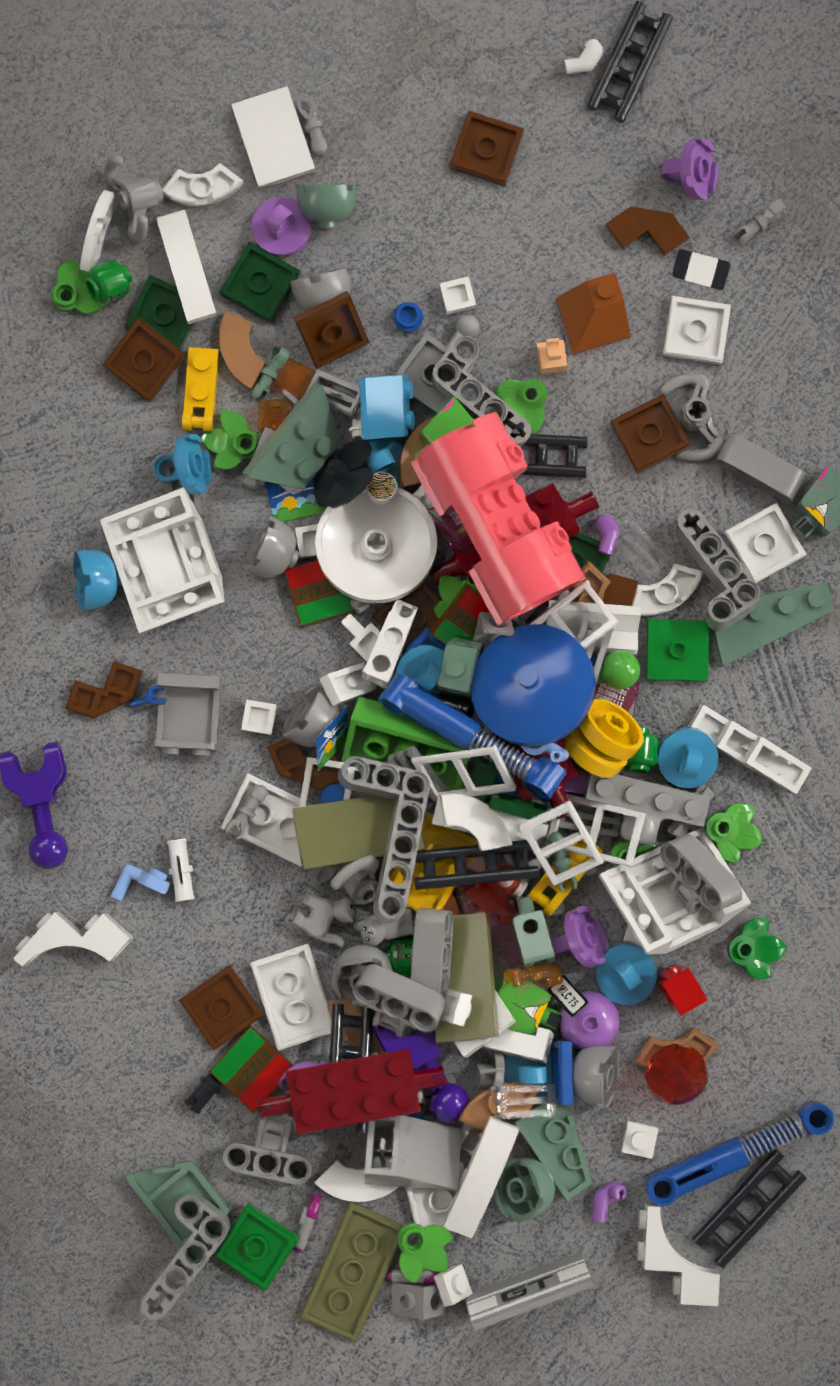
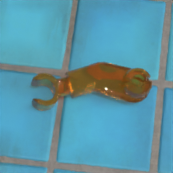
(532, 973)

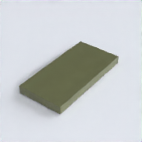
(346, 831)
(473, 975)
(352, 1272)

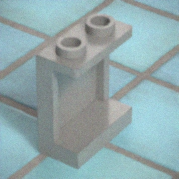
(190, 714)

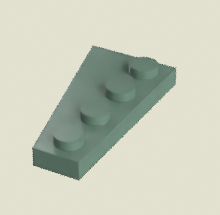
(772, 619)

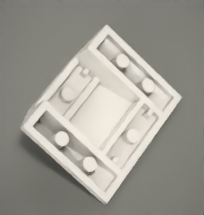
(164, 560)
(650, 909)

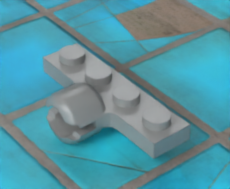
(649, 798)

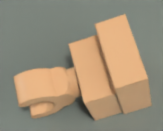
(551, 356)

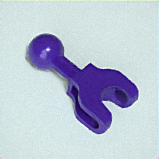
(38, 791)
(446, 1101)

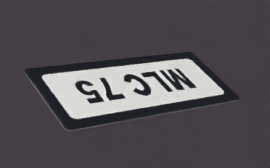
(568, 996)

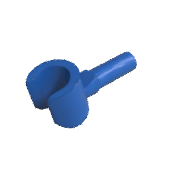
(149, 698)

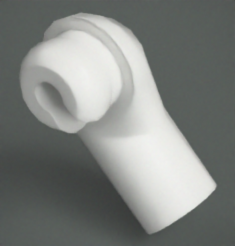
(587, 60)

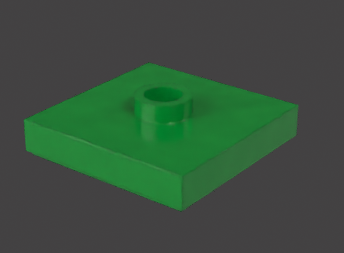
(677, 650)
(257, 1246)

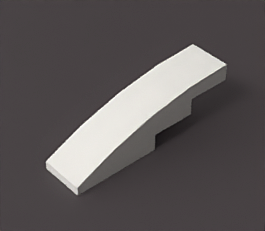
(186, 266)
(751, 750)
(481, 1177)

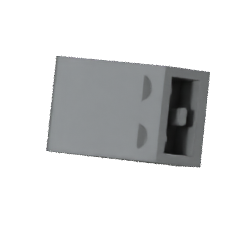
(412, 1154)

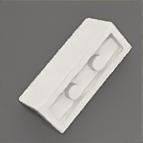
(624, 633)

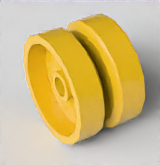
(604, 739)

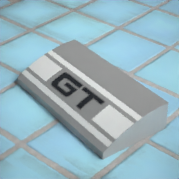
(528, 1291)

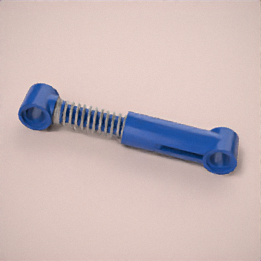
(406, 698)
(735, 1154)

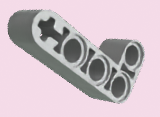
(485, 397)
(712, 564)
(182, 1261)

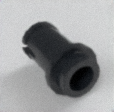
(462, 705)
(203, 1093)

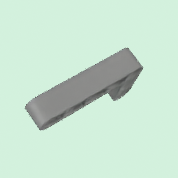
(398, 828)

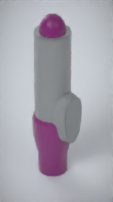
(306, 1221)
(426, 1277)

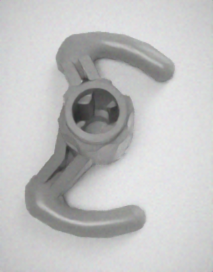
(134, 197)
(701, 408)
(361, 884)

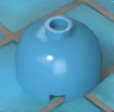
(95, 578)

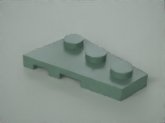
(558, 1148)

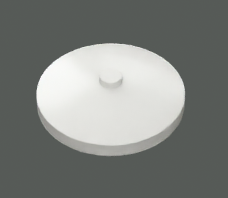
(376, 548)

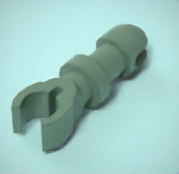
(276, 359)
(561, 859)

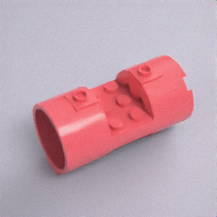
(475, 476)

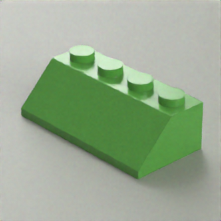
(379, 733)

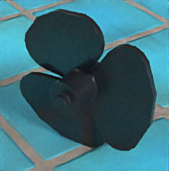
(338, 480)

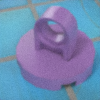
(693, 169)
(280, 227)
(583, 938)

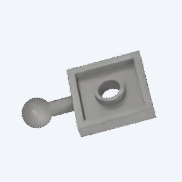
(426, 355)

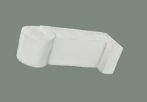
(389, 644)
(523, 1045)

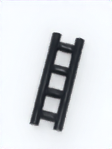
(624, 44)
(542, 443)
(462, 878)
(337, 1051)
(747, 1227)

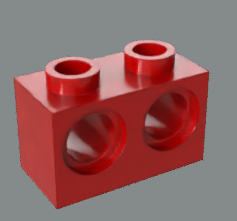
(681, 989)

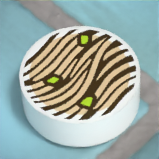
(382, 488)

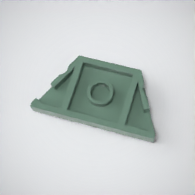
(298, 444)
(164, 1186)

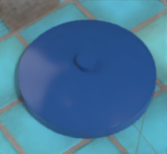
(533, 685)

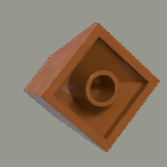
(594, 314)

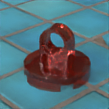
(494, 897)
(676, 1074)

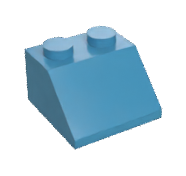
(386, 406)

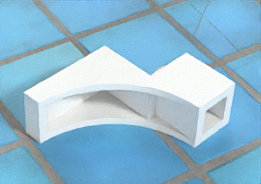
(55, 930)
(694, 1283)

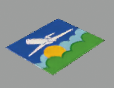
(292, 502)
(332, 738)

